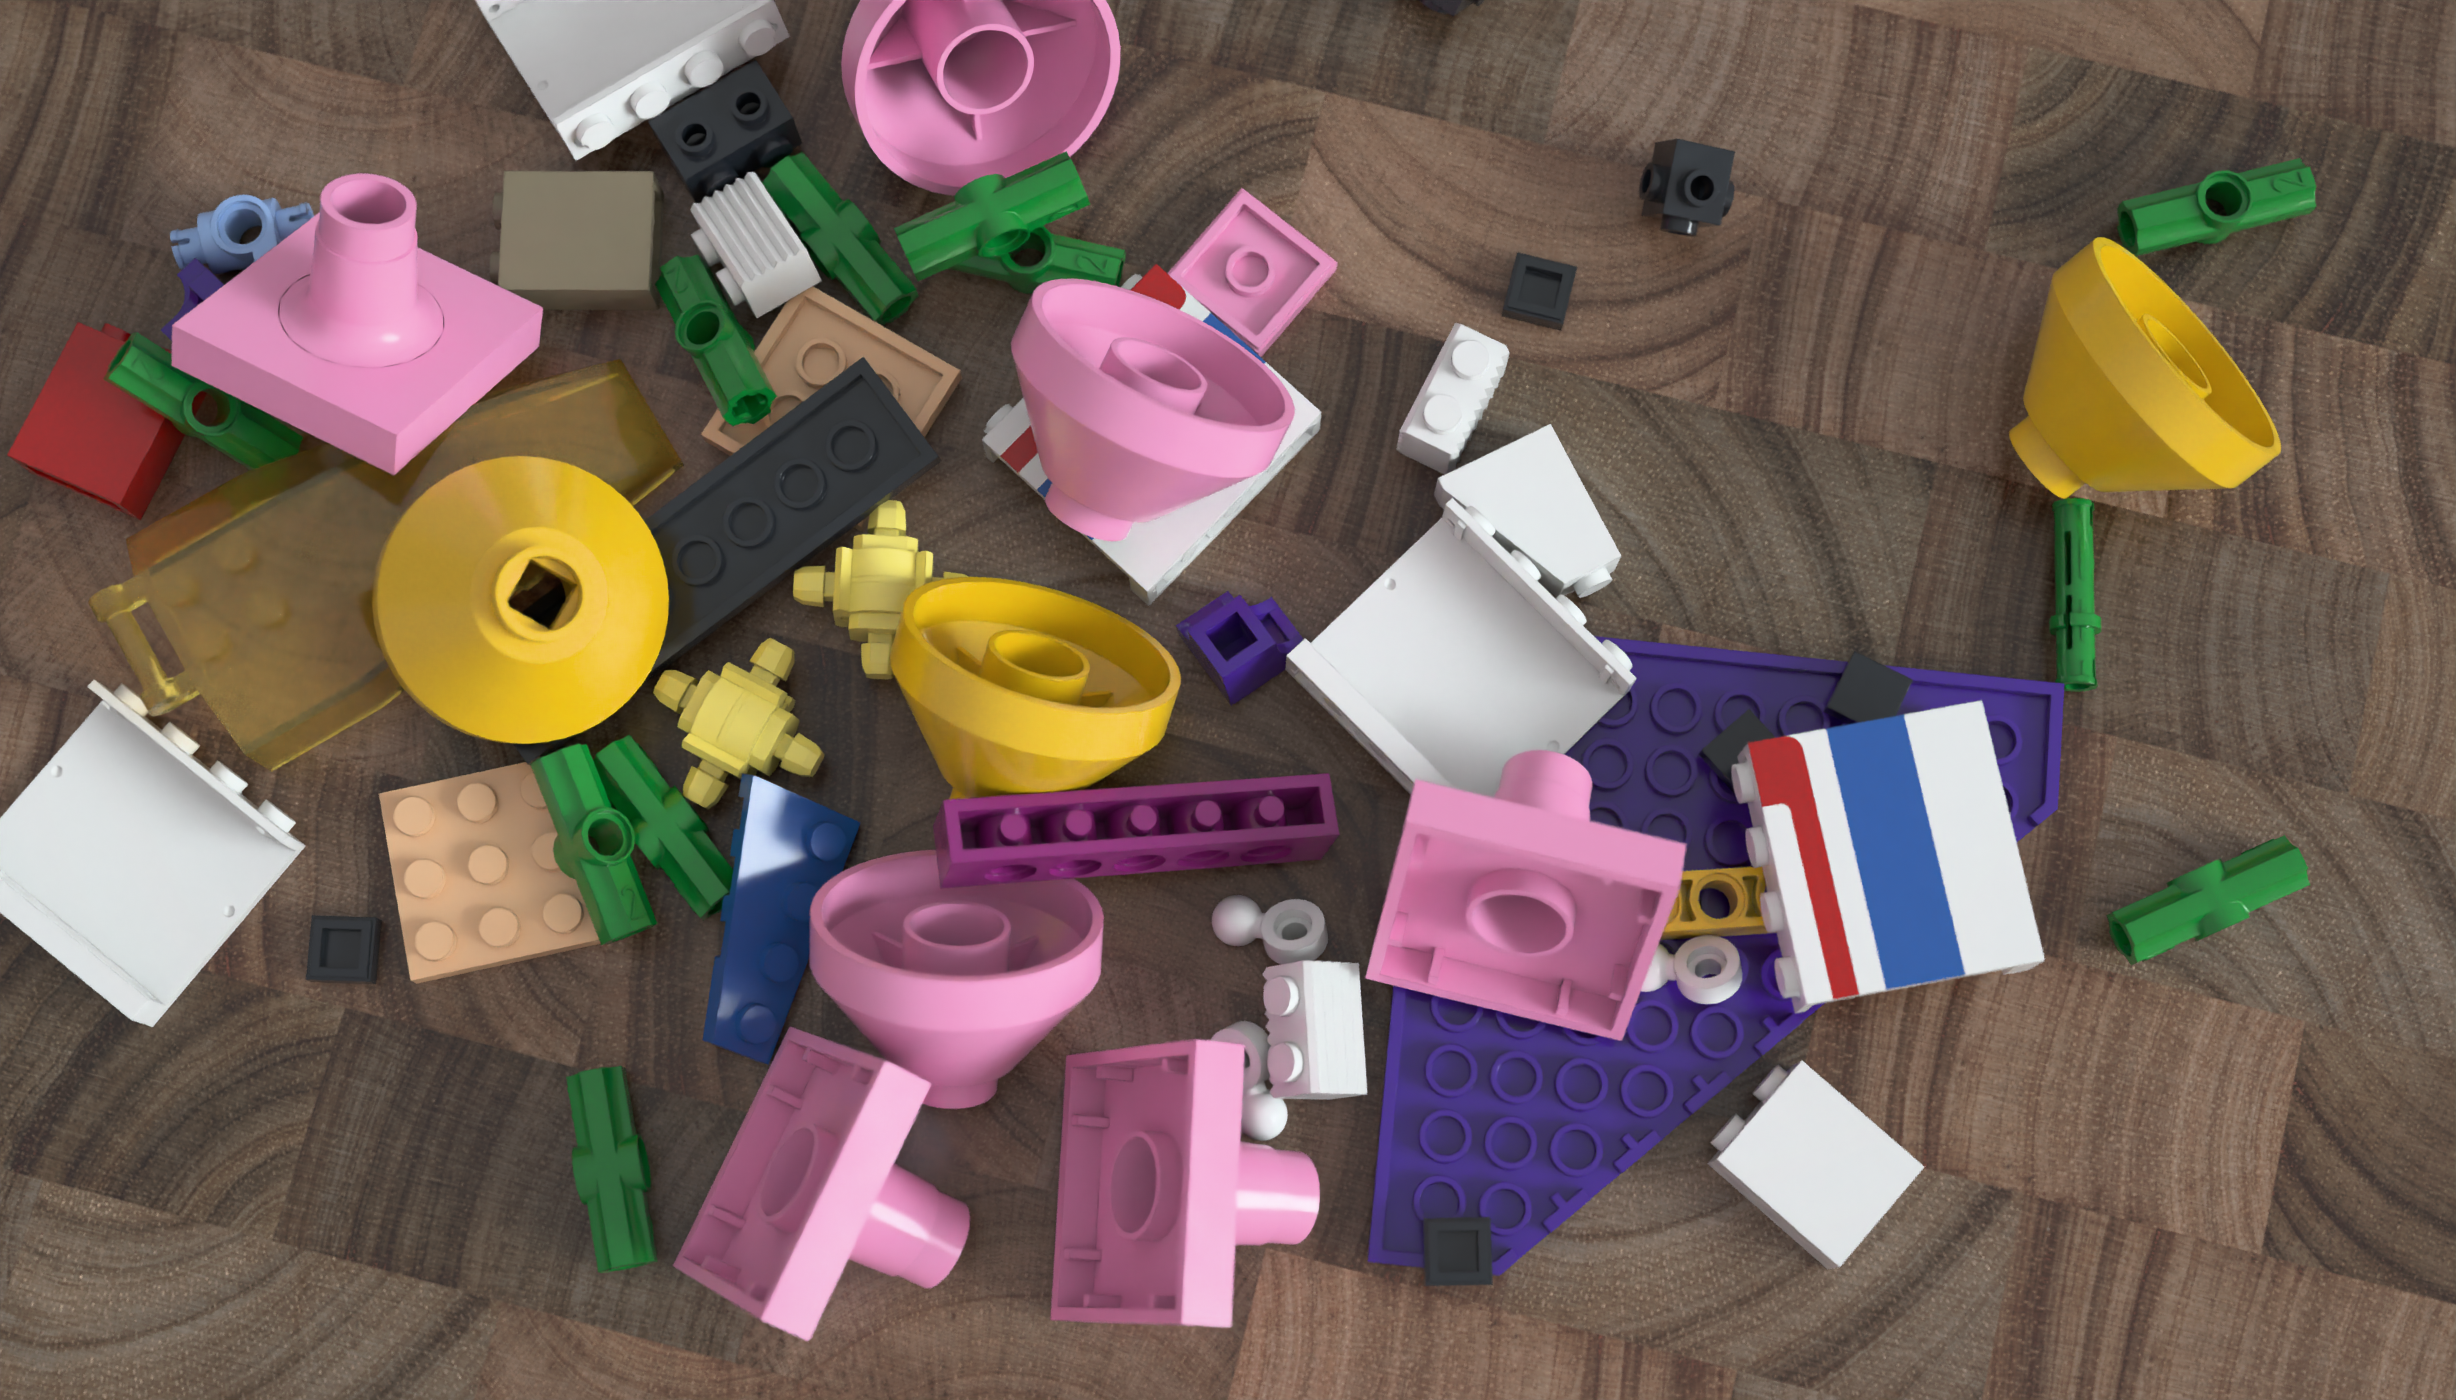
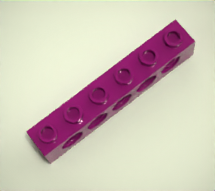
(1134, 830)

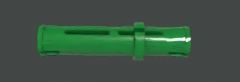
(2075, 615)

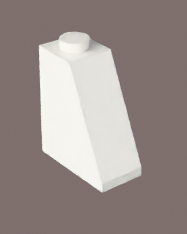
(1538, 510)

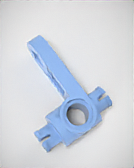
(219, 232)

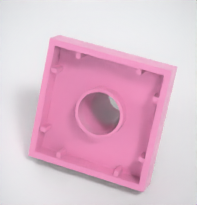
(358, 329)
(1525, 899)
(819, 1187)
(1165, 1187)

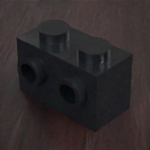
(726, 132)

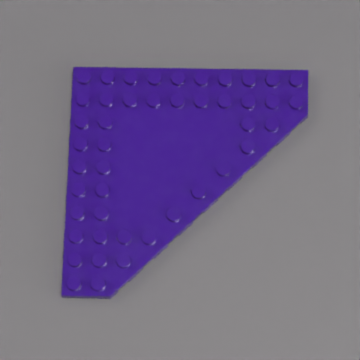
(1541, 1117)

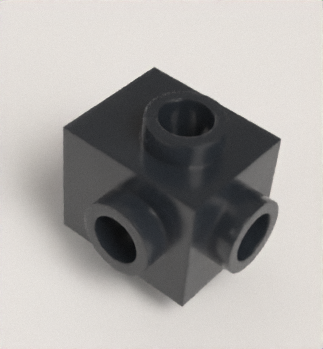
(1687, 186)

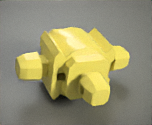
(871, 584)
(738, 722)

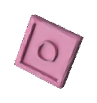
(1253, 271)

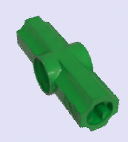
(2248, 197)
(992, 216)
(839, 239)
(1062, 260)
(715, 340)
(239, 428)
(582, 808)
(665, 826)
(2208, 900)
(611, 1169)

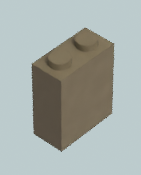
(580, 239)

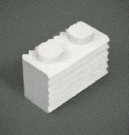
(754, 244)
(1453, 399)
(1315, 1030)

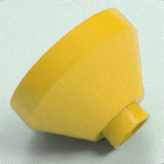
(2134, 388)
(448, 587)
(1028, 685)

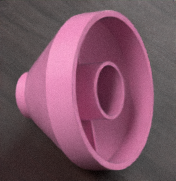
(977, 83)
(1139, 405)
(953, 975)

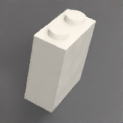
(1813, 1163)

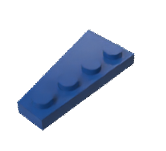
(781, 861)

